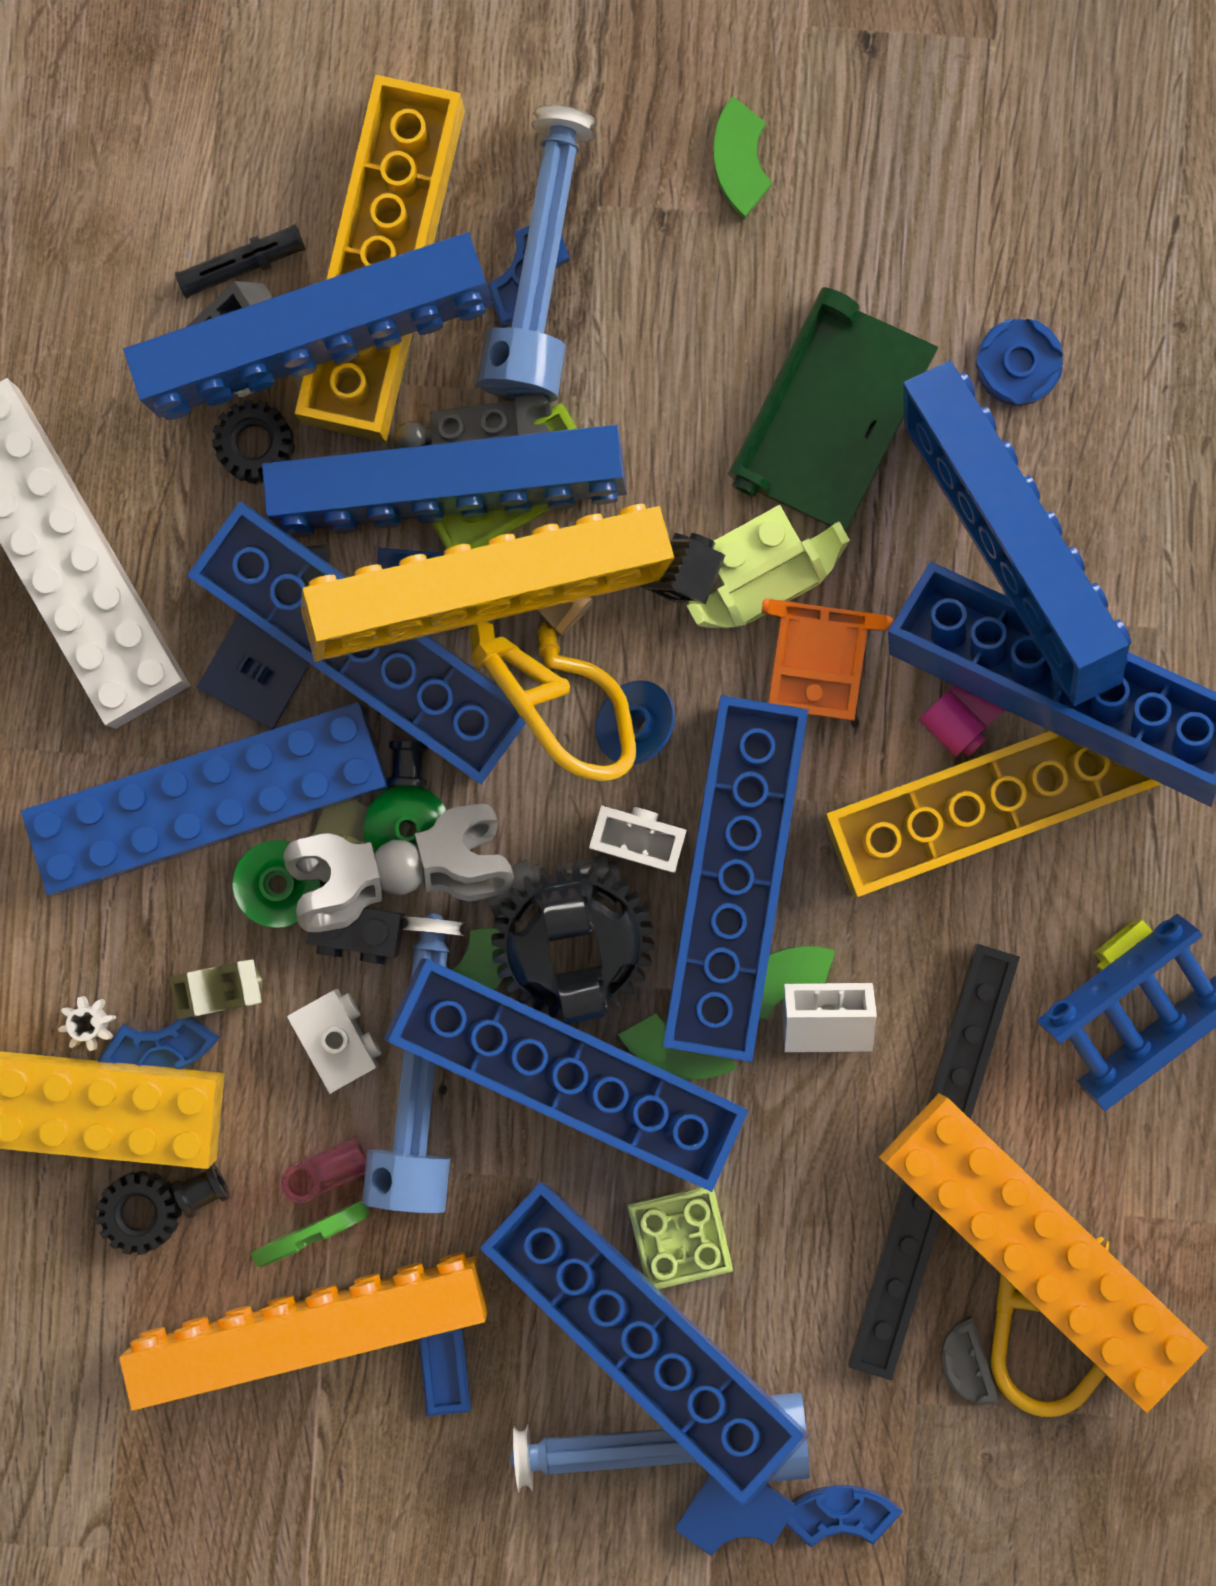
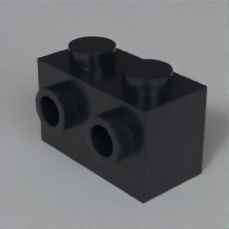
(373, 934)

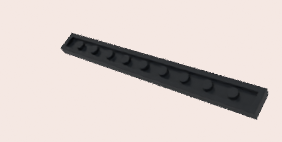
(913, 1220)

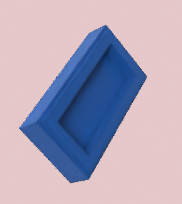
(445, 1373)

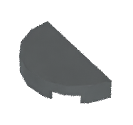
(966, 1364)

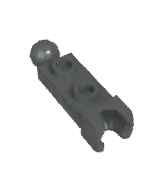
(478, 422)

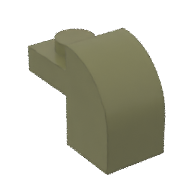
(216, 989)

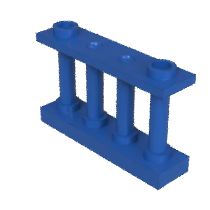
(1158, 1043)

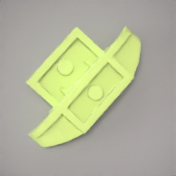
(766, 563)

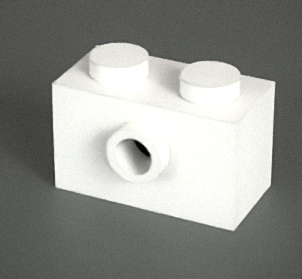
(638, 838)
(829, 1017)
(335, 1039)

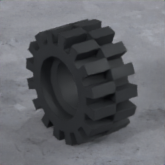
(238, 420)
(112, 1217)

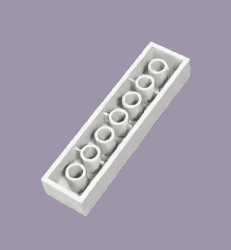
(77, 575)

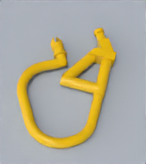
(491, 653)
(1007, 1300)

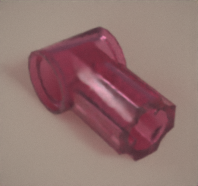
(328, 1168)

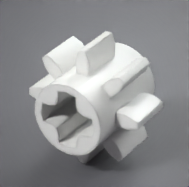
(99, 1021)

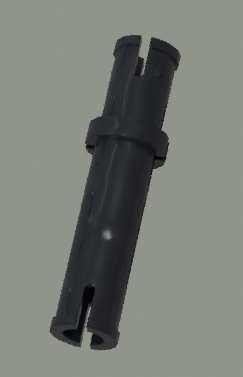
(240, 261)

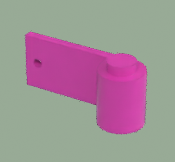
(960, 720)

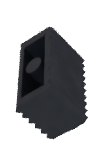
(691, 571)

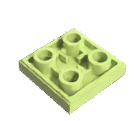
(680, 1237)

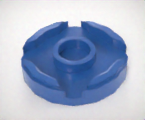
(1019, 361)

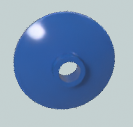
(646, 704)

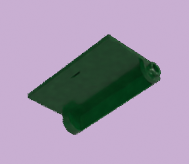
(814, 422)

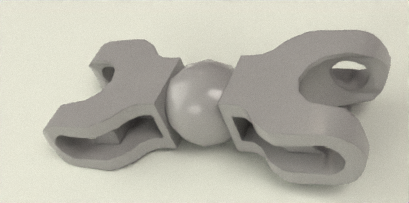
(358, 875)

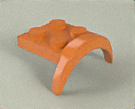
(820, 656)

